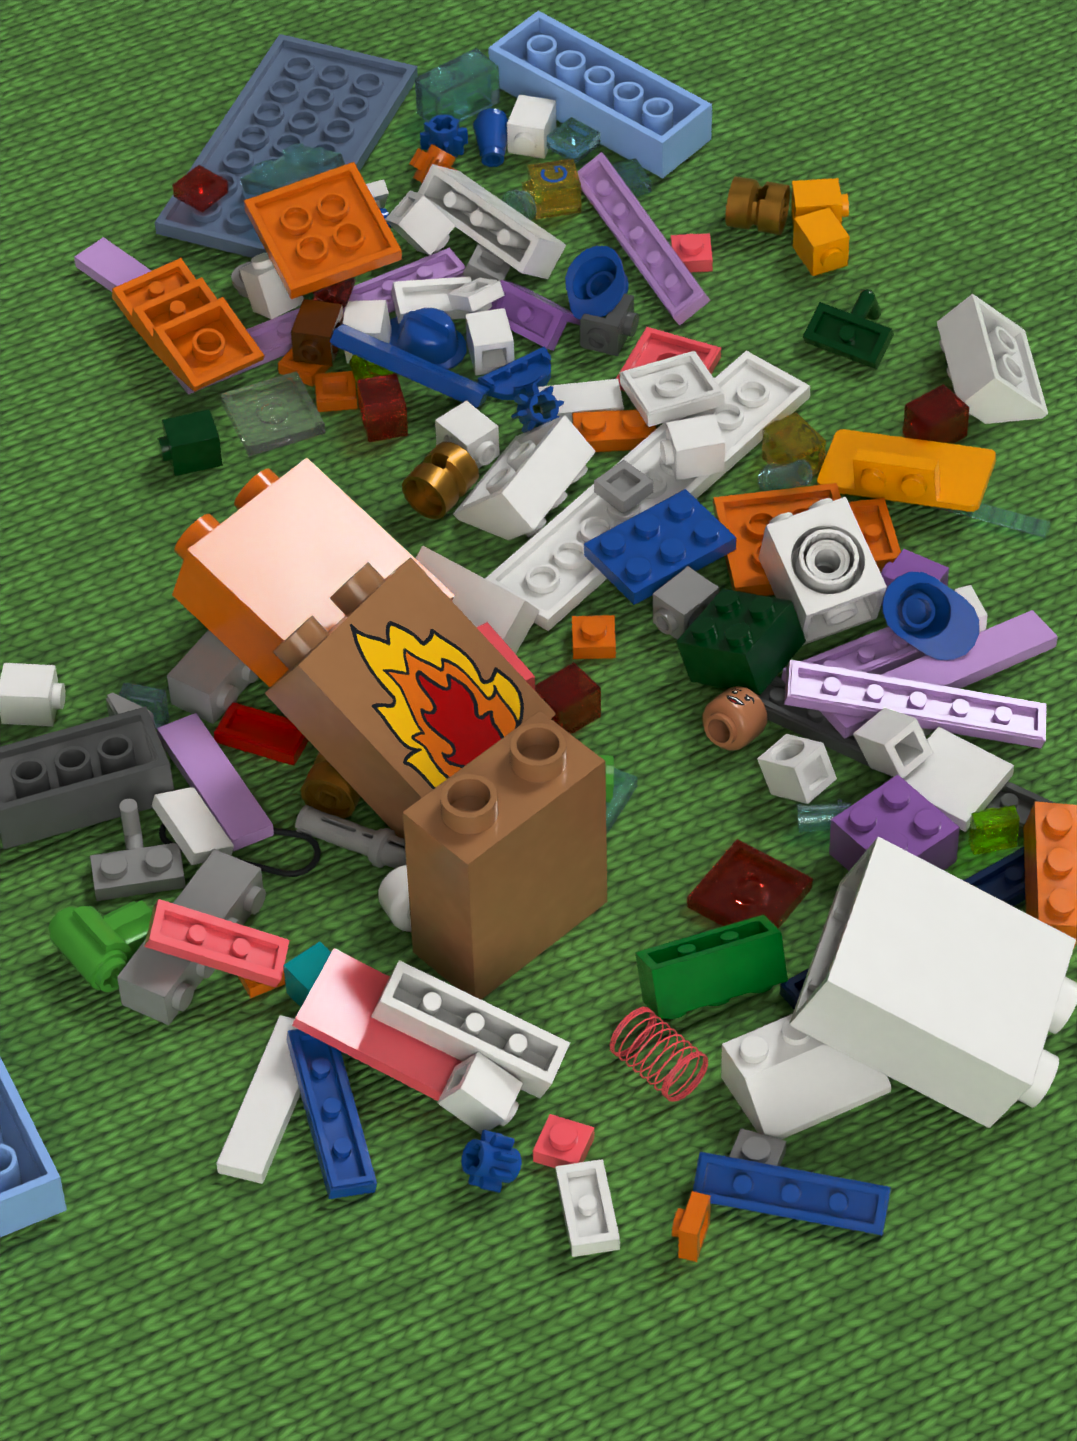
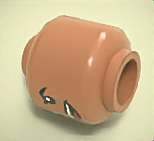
(734, 718)

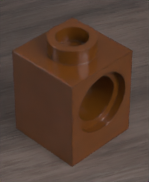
(314, 331)

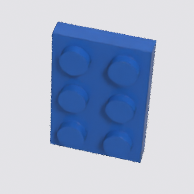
(659, 545)

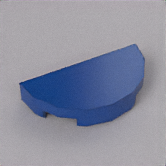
(515, 376)

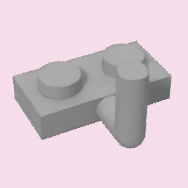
(138, 867)

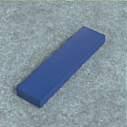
(409, 365)
(331, 1116)
(793, 1193)

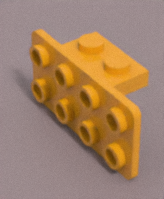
(908, 470)

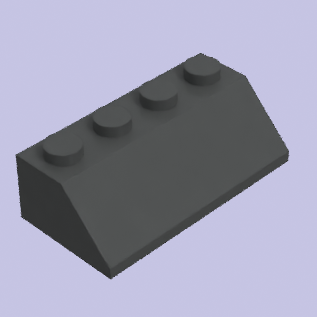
(80, 776)

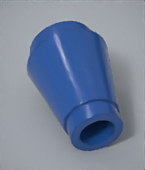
(491, 136)

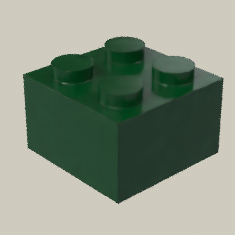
(741, 641)

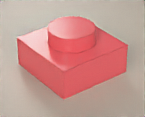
(694, 251)
(563, 1142)

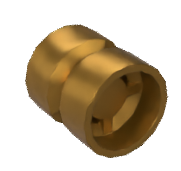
(757, 205)
(440, 480)
(328, 790)

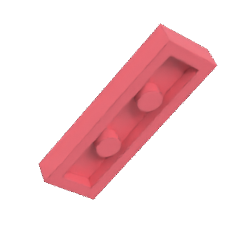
(217, 943)

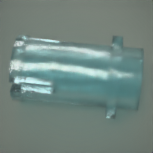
(785, 476)
(818, 816)

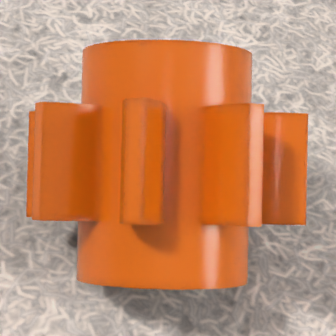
(434, 155)

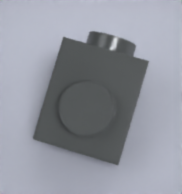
(609, 333)

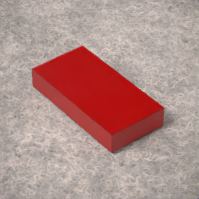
(260, 734)

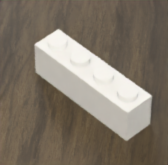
(492, 222)
(465, 1024)

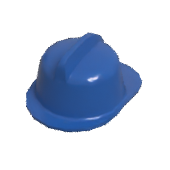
(595, 282)
(430, 336)
(930, 616)

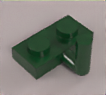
(851, 333)

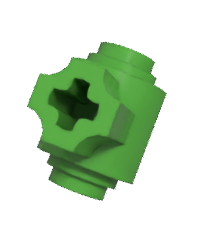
(98, 943)

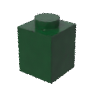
(190, 443)

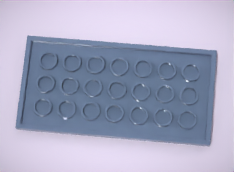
(294, 97)

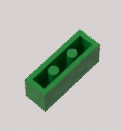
(711, 967)

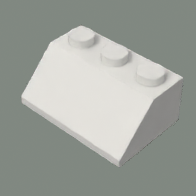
(990, 364)
(527, 480)
(794, 1080)

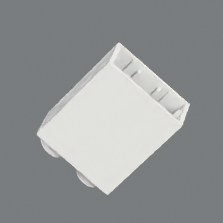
(938, 985)

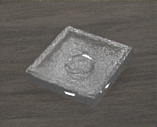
(273, 413)

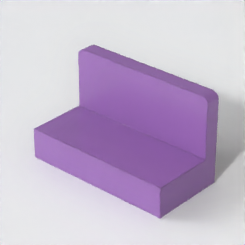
(533, 314)

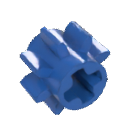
(445, 134)
(545, 399)
(491, 1161)

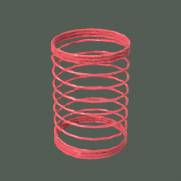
(680, 1063)

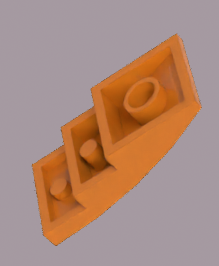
(187, 325)

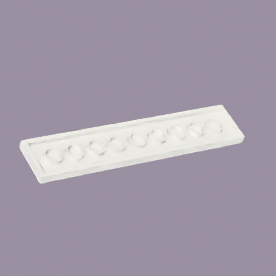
(552, 564)

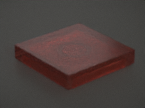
(747, 886)

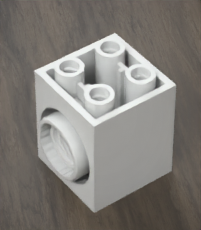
(823, 568)

